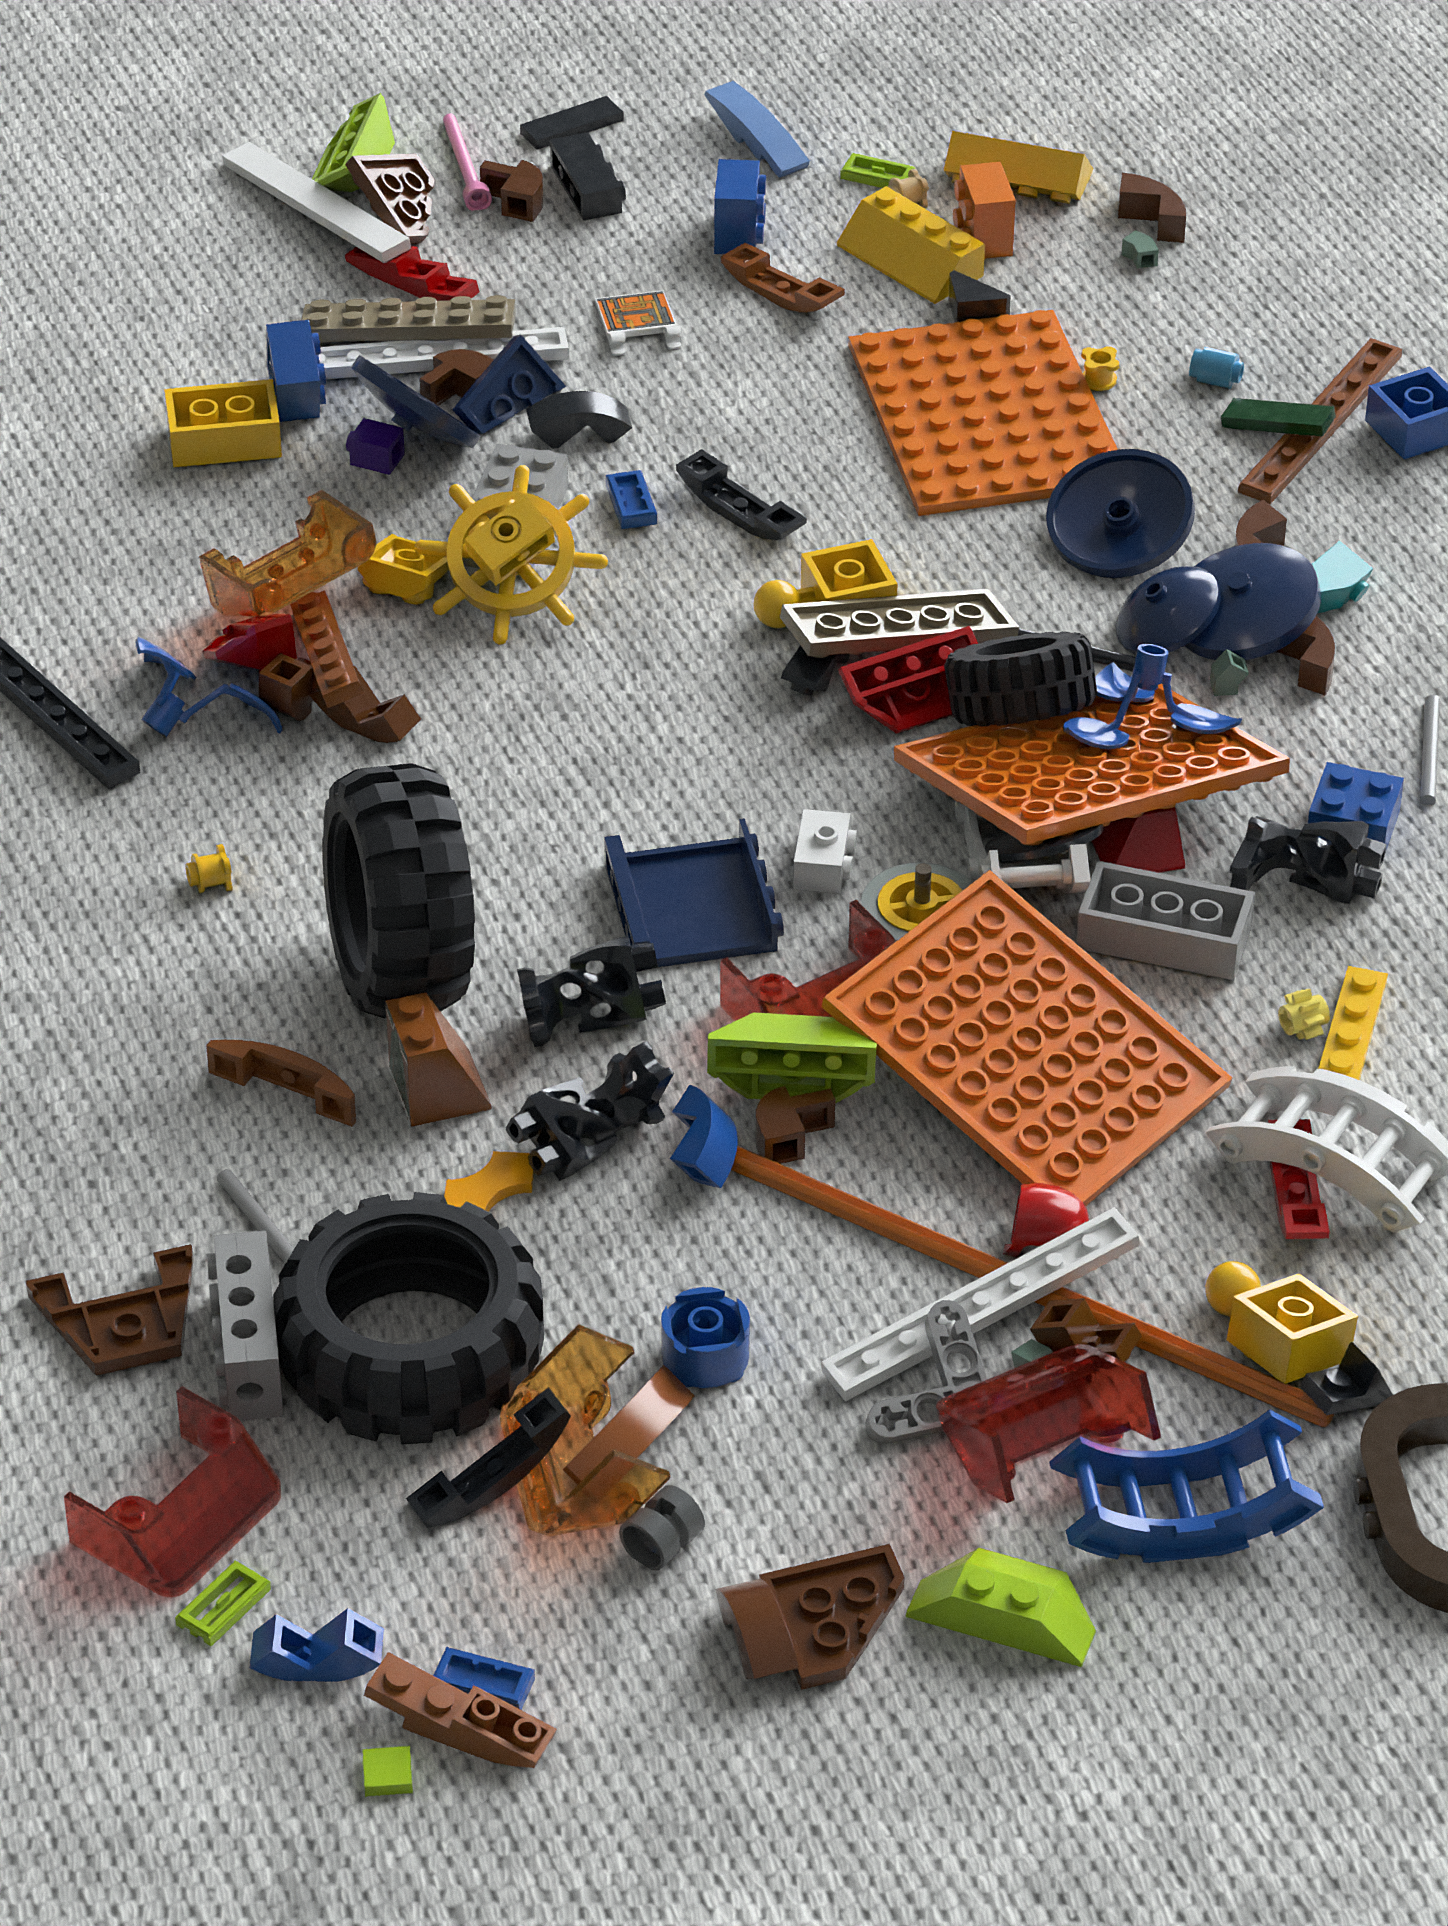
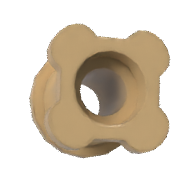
(912, 188)

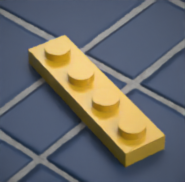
(1353, 1021)

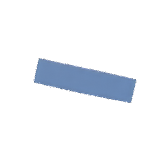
(758, 127)

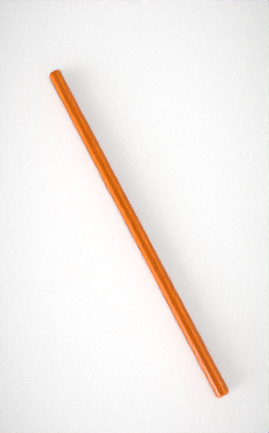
(980, 1263)

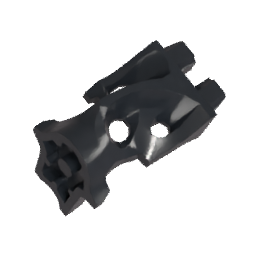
(1332, 860)
(613, 985)
(616, 1104)

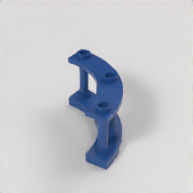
(1191, 1535)

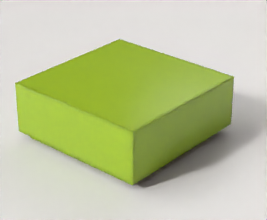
(387, 1771)

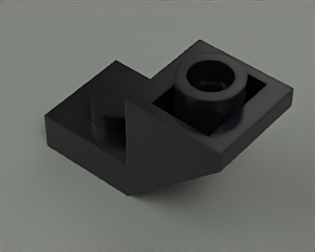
(810, 672)

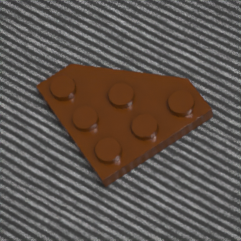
(396, 190)
(835, 1609)

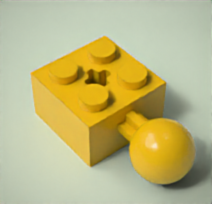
(828, 575)
(1281, 1325)

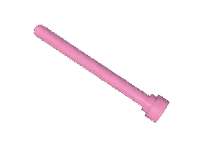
(476, 193)

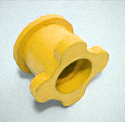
(1100, 367)
(209, 870)

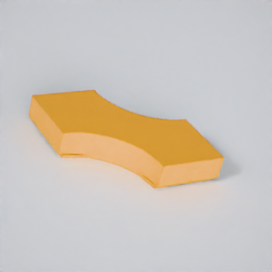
(502, 1177)

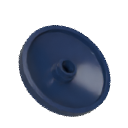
(411, 407)
(1120, 513)
(1265, 600)

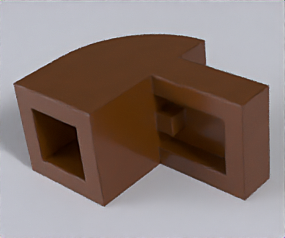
(516, 186)
(453, 374)
(287, 686)
(786, 1120)
(1073, 1323)

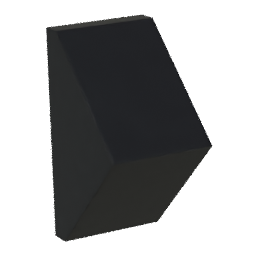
(975, 299)

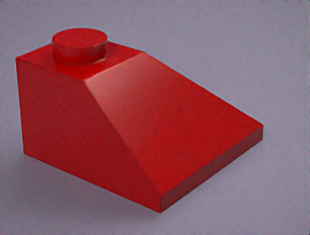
(1143, 842)

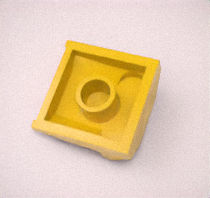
(401, 571)

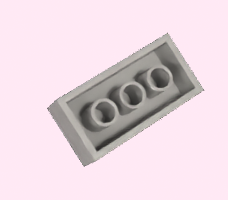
(546, 479)
(1165, 920)

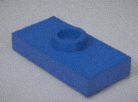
(631, 499)
(496, 1677)

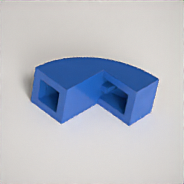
(710, 1142)
(334, 1653)

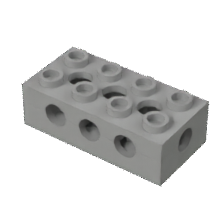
(245, 1326)

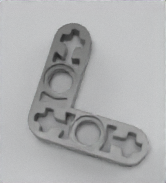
(951, 1380)

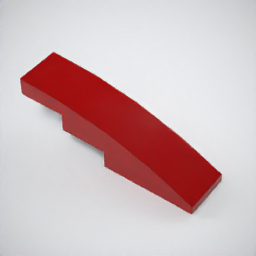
(414, 275)

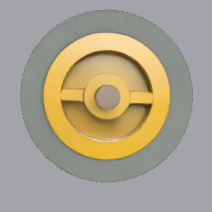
(910, 894)

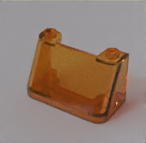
(328, 546)

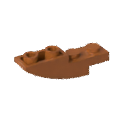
(464, 1721)

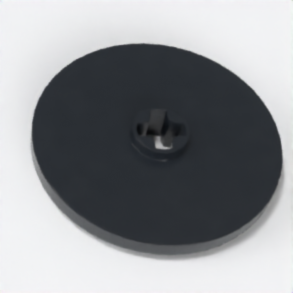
(1012, 849)

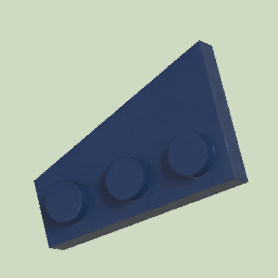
(507, 386)

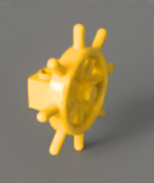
(503, 539)

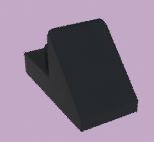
(1349, 1387)

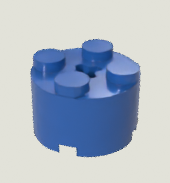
(705, 1338)

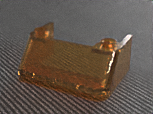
(619, 1483)

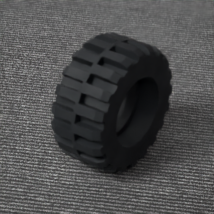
(1021, 678)

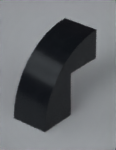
(567, 413)

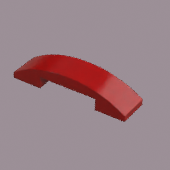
(1298, 1198)

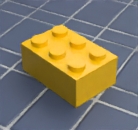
(223, 423)

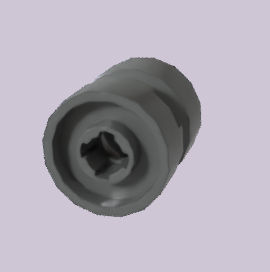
(662, 1527)

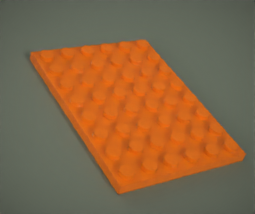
(981, 408)
(1051, 785)
(1027, 1042)

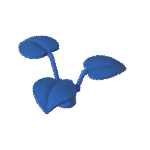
(1146, 676)
(167, 707)

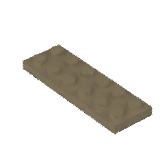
(412, 319)
(894, 621)

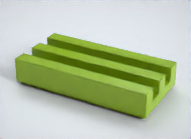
(876, 176)
(222, 1612)

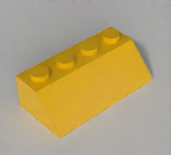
(1026, 166)
(911, 244)

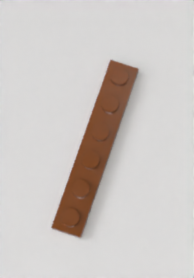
(326, 648)

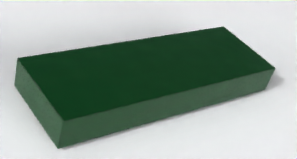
(1278, 417)

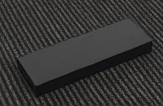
(572, 121)

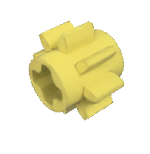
(1304, 1014)

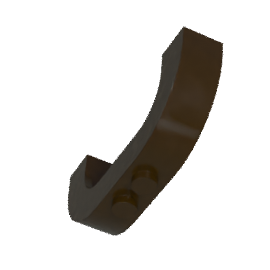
(1393, 1428)

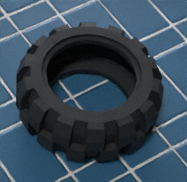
(398, 887)
(417, 1385)

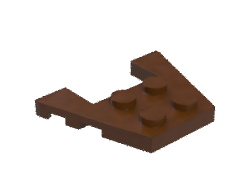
(123, 1327)

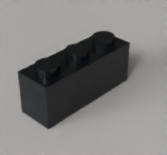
(586, 176)

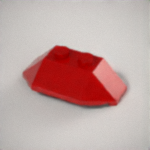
(254, 642)
(907, 683)

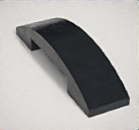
(709, 482)
(498, 1469)

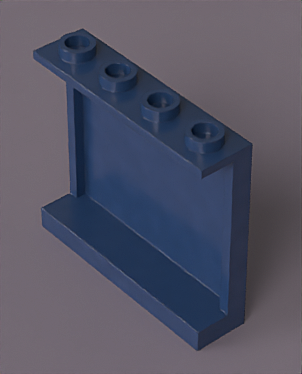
(695, 899)

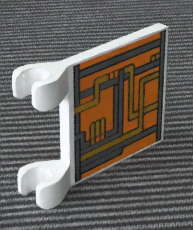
(637, 316)

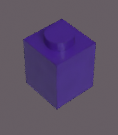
(376, 446)

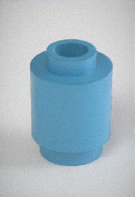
(1216, 367)

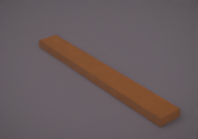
(1345, 394)

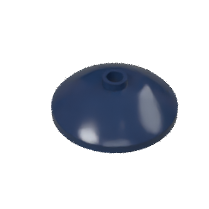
(1169, 609)

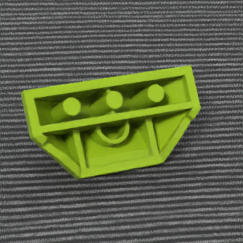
(364, 133)
(791, 1052)
(1007, 1604)

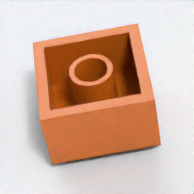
(986, 207)

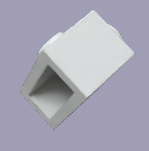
(823, 850)

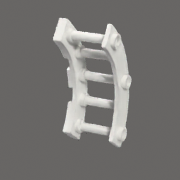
(1065, 870)
(1348, 1102)

